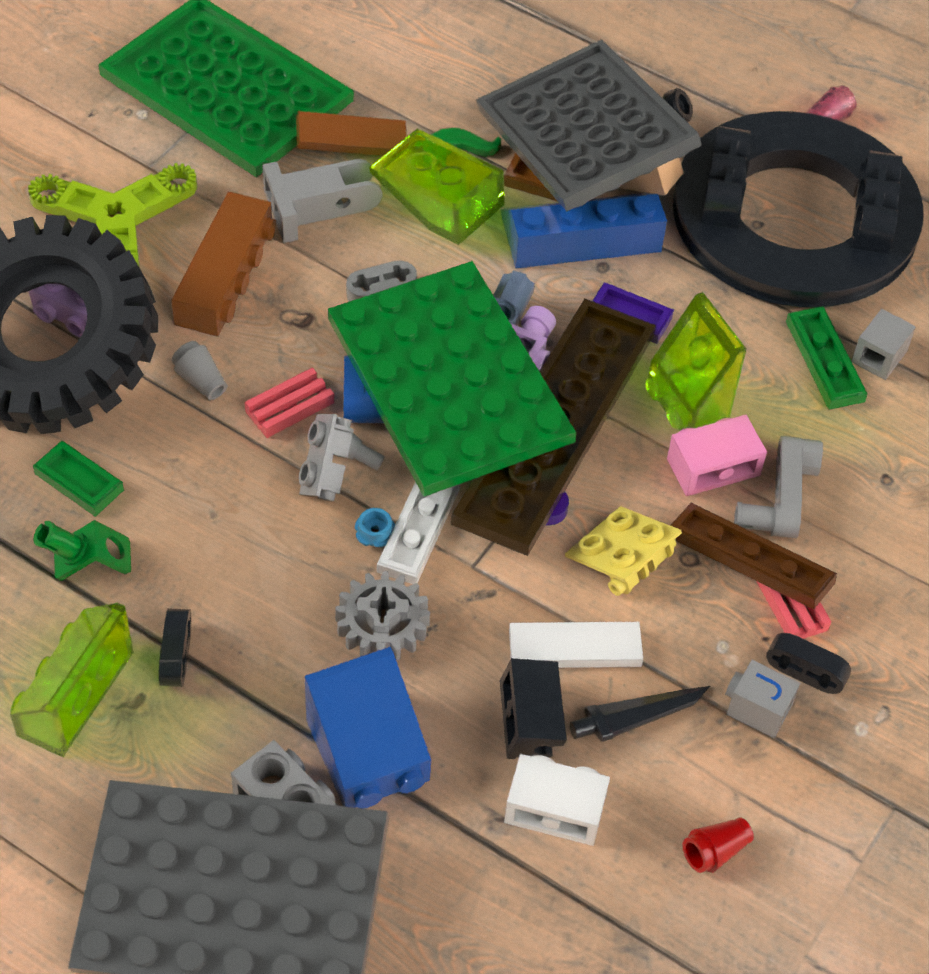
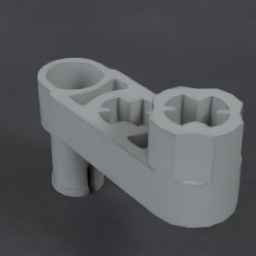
(793, 459)

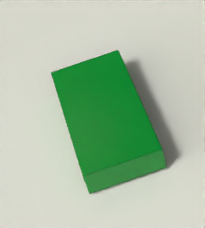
(78, 478)

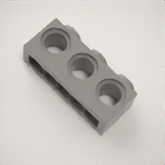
(293, 786)

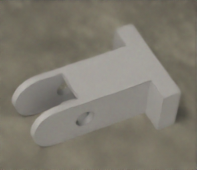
(317, 194)

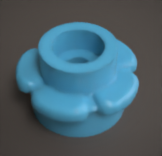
(374, 519)

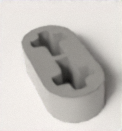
(379, 278)

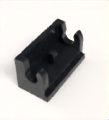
(532, 708)

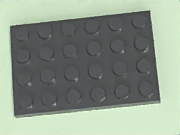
(587, 124)
(228, 885)

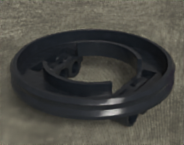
(713, 190)

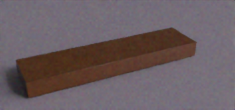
(754, 556)

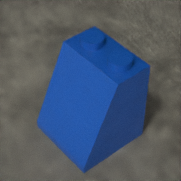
(366, 729)

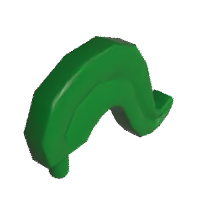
(468, 141)

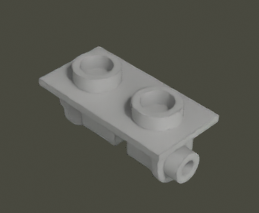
(318, 474)

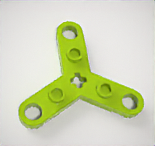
(136, 201)

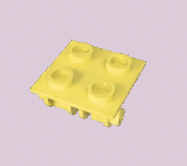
(625, 548)

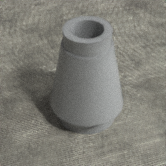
(199, 369)

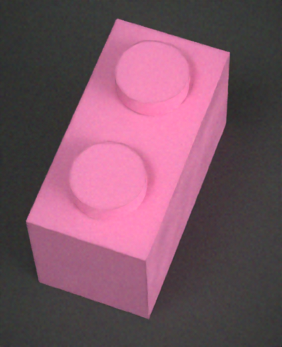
(716, 454)

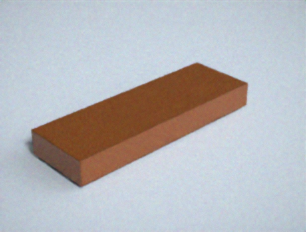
(348, 133)

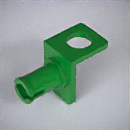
(82, 547)

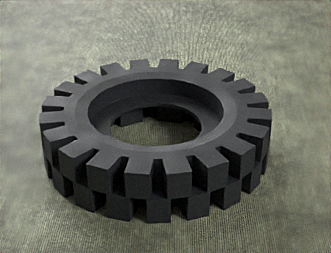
(115, 330)

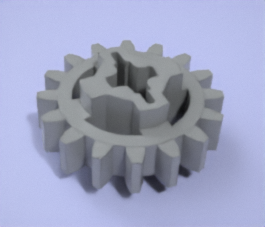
(361, 612)

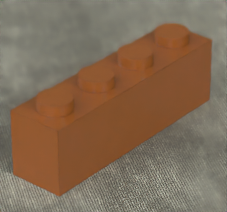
(223, 264)

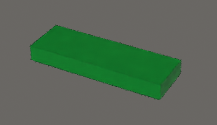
(826, 358)

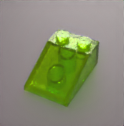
(441, 184)
(697, 367)

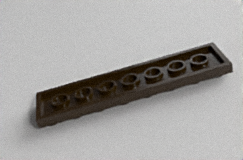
(586, 378)

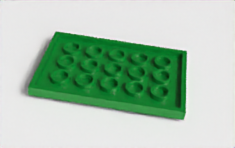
(224, 83)
(450, 378)

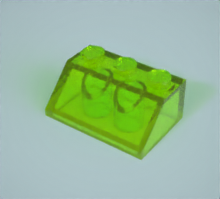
(73, 678)

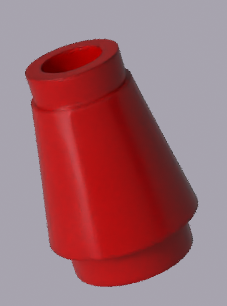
(716, 844)

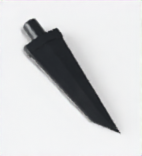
(622, 716)

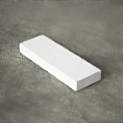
(416, 533)
(578, 643)

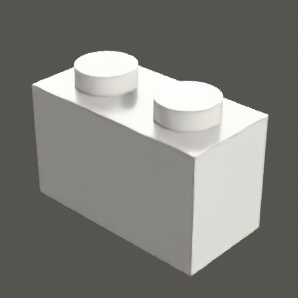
(556, 799)

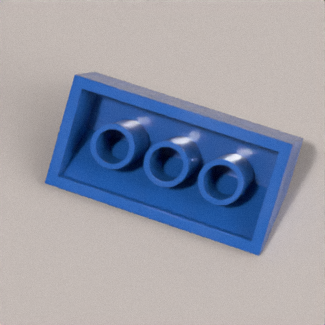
(589, 232)

